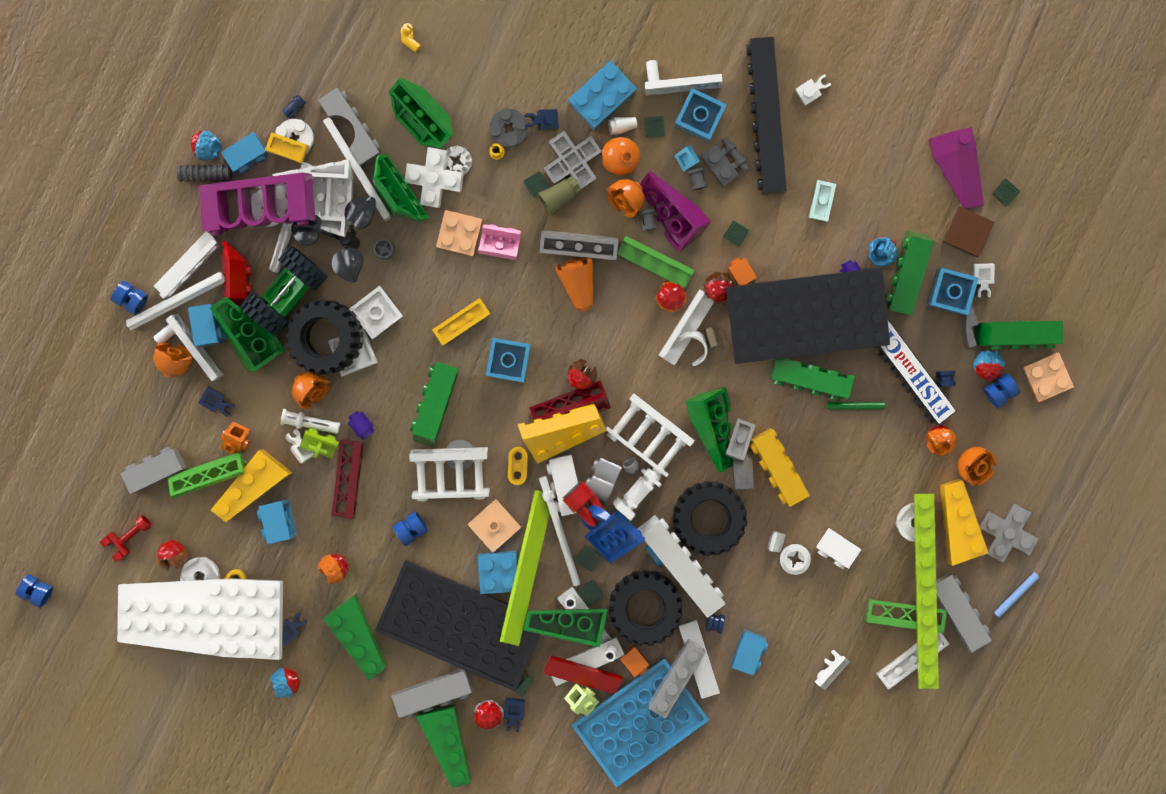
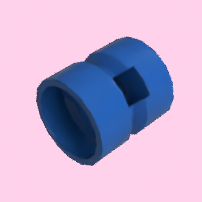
(127, 296)
(1002, 390)
(409, 529)
(39, 595)

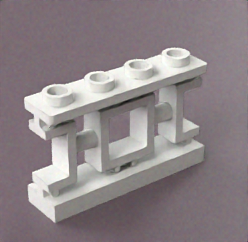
(637, 493)

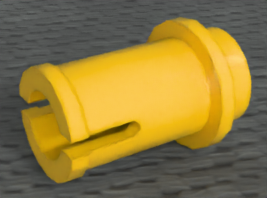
(496, 156)

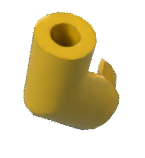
(407, 37)

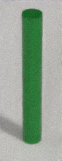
(855, 405)

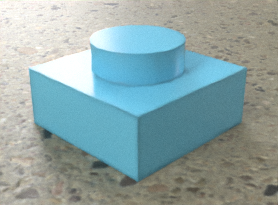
(687, 158)

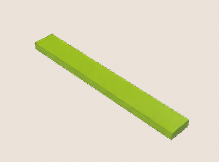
(526, 571)

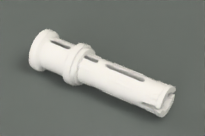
(298, 419)

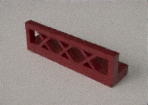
(600, 401)
(353, 481)

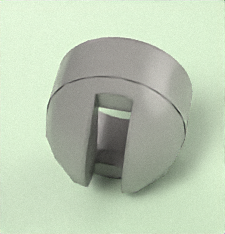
(631, 465)

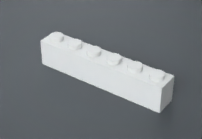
(681, 566)

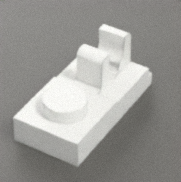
(828, 675)

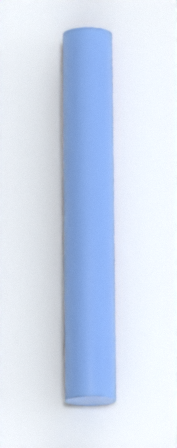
(1016, 595)

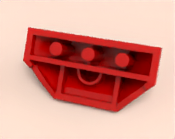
(236, 272)

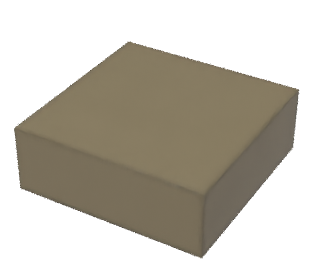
(711, 338)

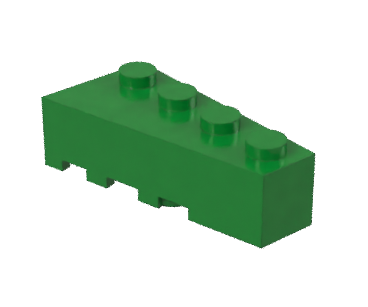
(909, 272)
(1019, 333)
(811, 378)
(446, 740)

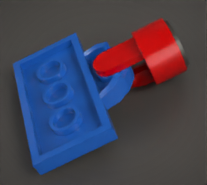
(608, 533)

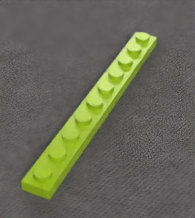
(926, 591)

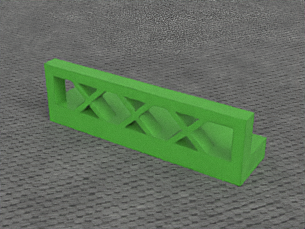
(655, 262)
(206, 475)
(899, 622)

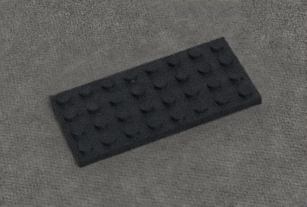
(808, 315)
(454, 625)

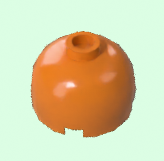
(620, 156)
(626, 196)
(172, 360)
(309, 389)
(976, 465)

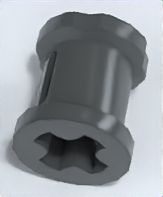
(697, 179)
(647, 220)

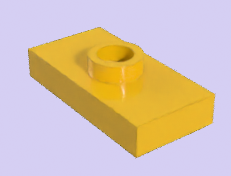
(286, 148)

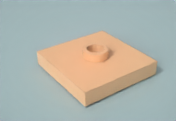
(494, 525)

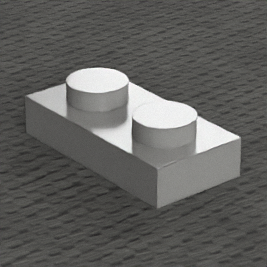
(740, 440)

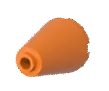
(578, 281)

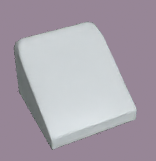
(776, 541)

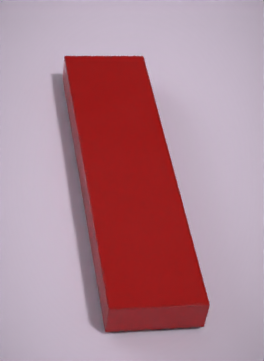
(583, 675)

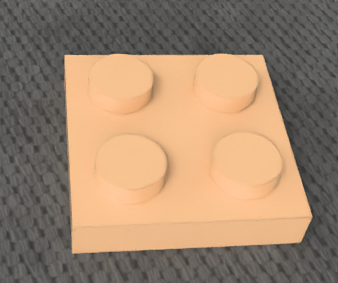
(459, 233)
(1047, 377)

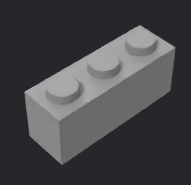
(153, 469)

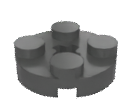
(504, 118)

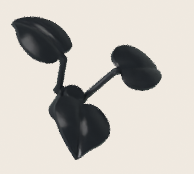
(349, 261)

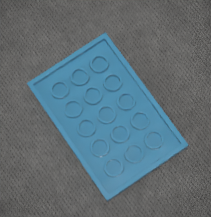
(628, 734)

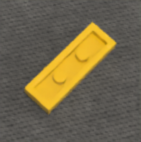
(461, 321)

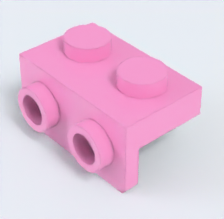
(499, 242)

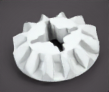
(465, 159)
(798, 567)

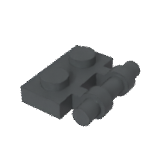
(720, 165)

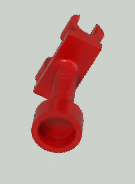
(142, 524)

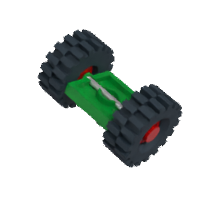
(284, 291)

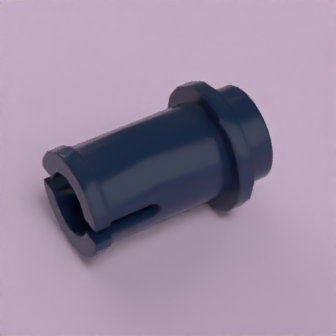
(294, 106)

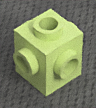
(581, 700)

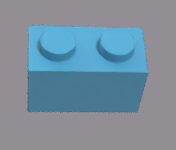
(245, 153)
(749, 652)

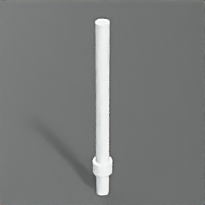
(548, 496)

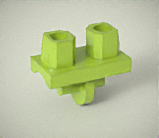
(319, 444)

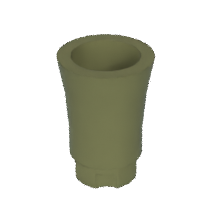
(559, 195)

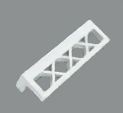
(187, 265)
(689, 322)

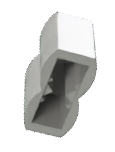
(603, 478)

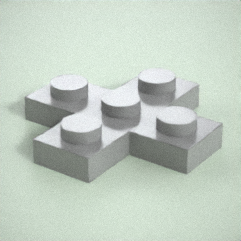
(572, 160)
(1008, 532)

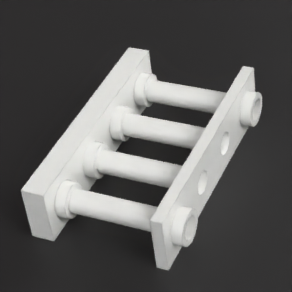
(666, 428)
(458, 456)

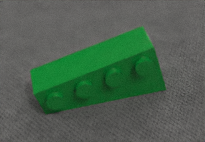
(434, 404)
(568, 624)
(356, 635)

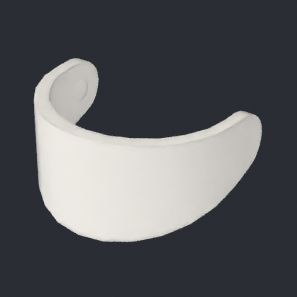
(699, 336)

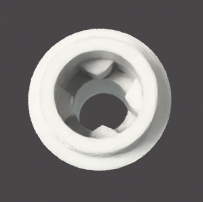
(620, 125)

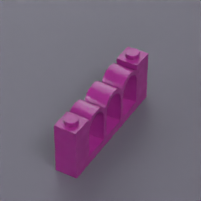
(215, 209)

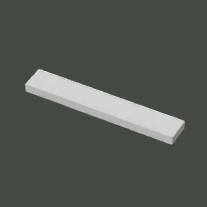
(357, 168)

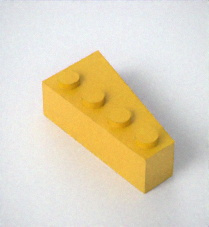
(561, 432)
(779, 467)
(260, 476)
(961, 527)

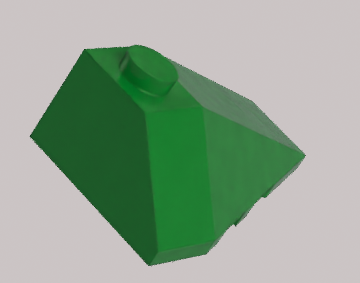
(710, 418)

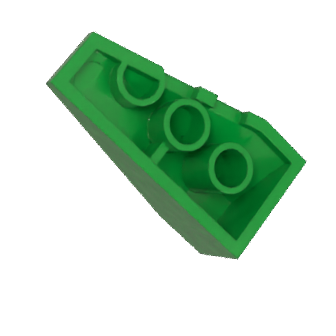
(248, 339)

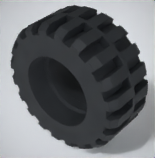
(300, 337)
(709, 544)
(645, 633)

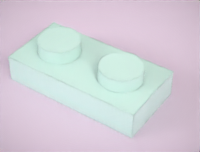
(822, 201)

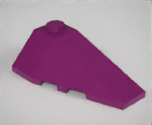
(959, 162)
(678, 215)

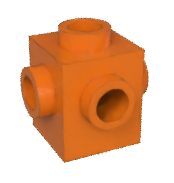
(235, 438)

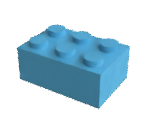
(602, 95)

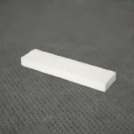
(905, 664)
(703, 673)

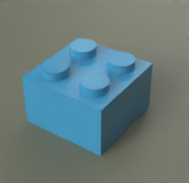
(700, 115)
(952, 291)
(205, 327)
(508, 360)
(277, 521)
(497, 571)

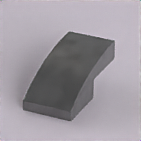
(967, 333)
(743, 472)

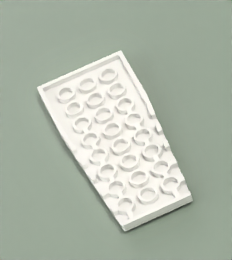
(204, 616)

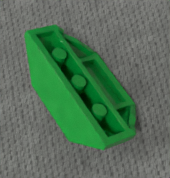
(420, 114)
(395, 191)

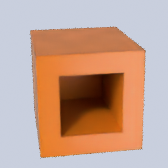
(741, 271)
(635, 661)

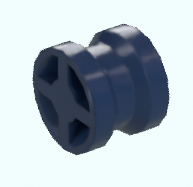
(945, 378)
(715, 623)

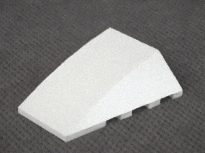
(332, 192)

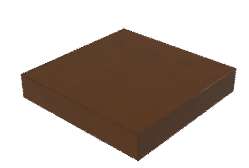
(968, 231)

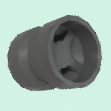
(384, 249)

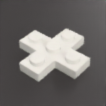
(434, 177)

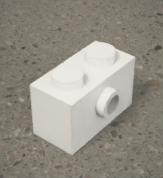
(838, 548)

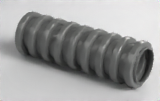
(204, 173)

